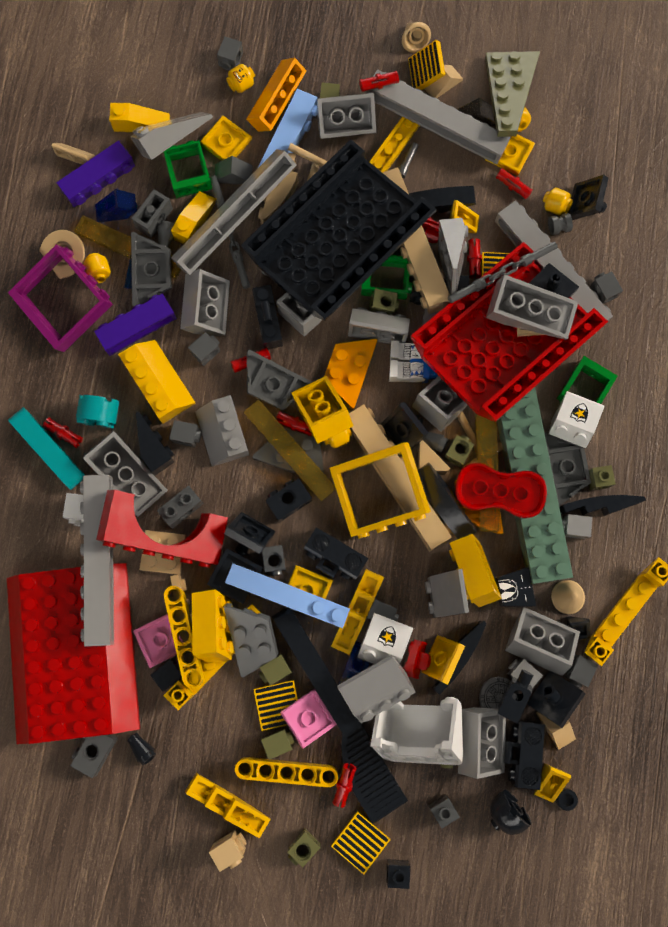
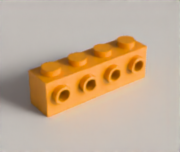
(276, 95)

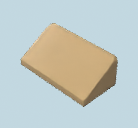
(71, 153)

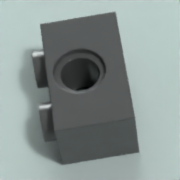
(151, 213)
(180, 507)
(89, 764)

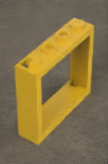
(404, 449)

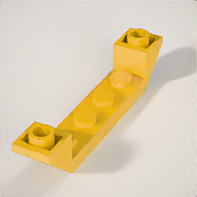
(625, 610)
(179, 694)

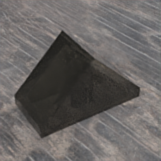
(480, 111)

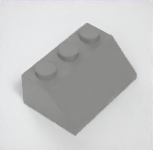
(346, 115)
(205, 303)
(378, 326)
(222, 431)
(543, 641)
(376, 689)
(482, 742)

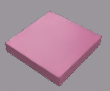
(156, 641)
(308, 718)

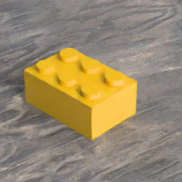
(322, 409)
(477, 574)
(210, 628)

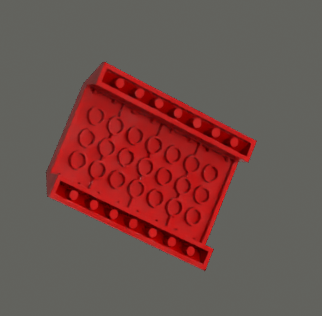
(486, 358)
(57, 681)

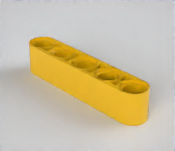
(176, 629)
(295, 778)

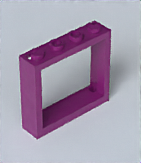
(35, 275)

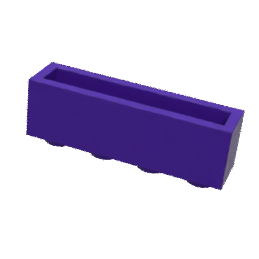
(96, 174)
(135, 324)

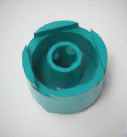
(97, 410)

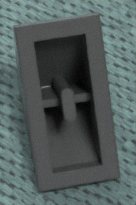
(233, 171)

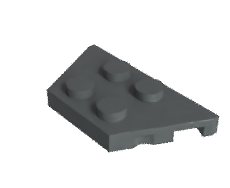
(149, 269)
(271, 381)
(268, 454)
(568, 467)
(251, 638)

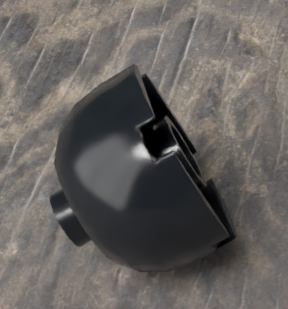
(508, 815)

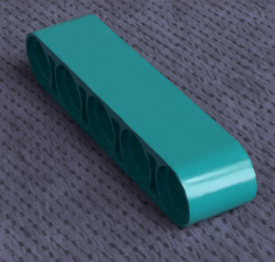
(47, 448)

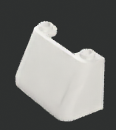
(420, 733)

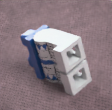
(408, 365)

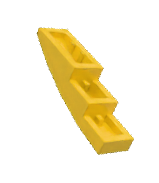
(359, 609)
(227, 805)

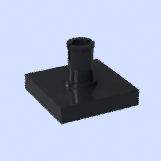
(589, 197)
(554, 281)
(404, 426)
(249, 534)
(556, 699)

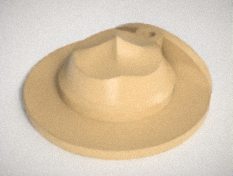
(64, 239)

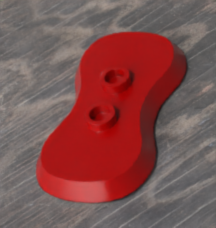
(517, 492)

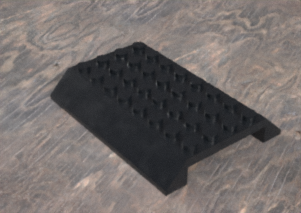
(335, 231)

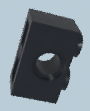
(282, 510)

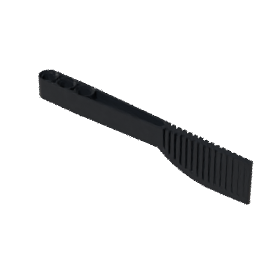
(372, 781)

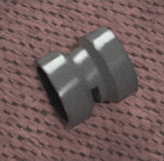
(561, 223)

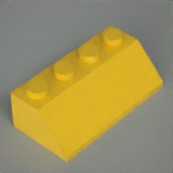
(157, 379)

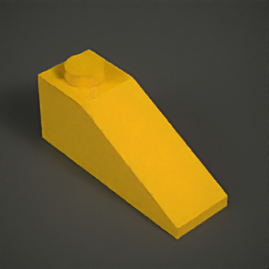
(128, 116)
(192, 217)

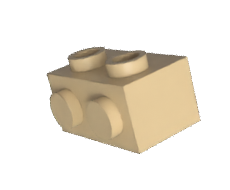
(228, 850)

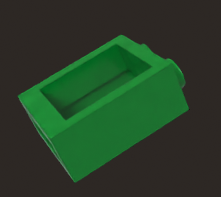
(191, 185)
(392, 261)
(593, 370)

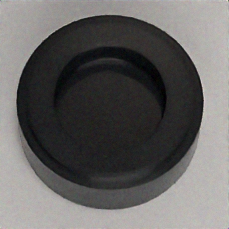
(567, 799)

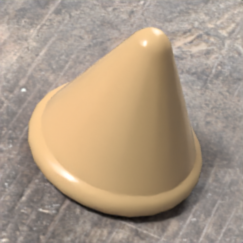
(416, 36)
(568, 597)

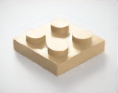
(158, 564)

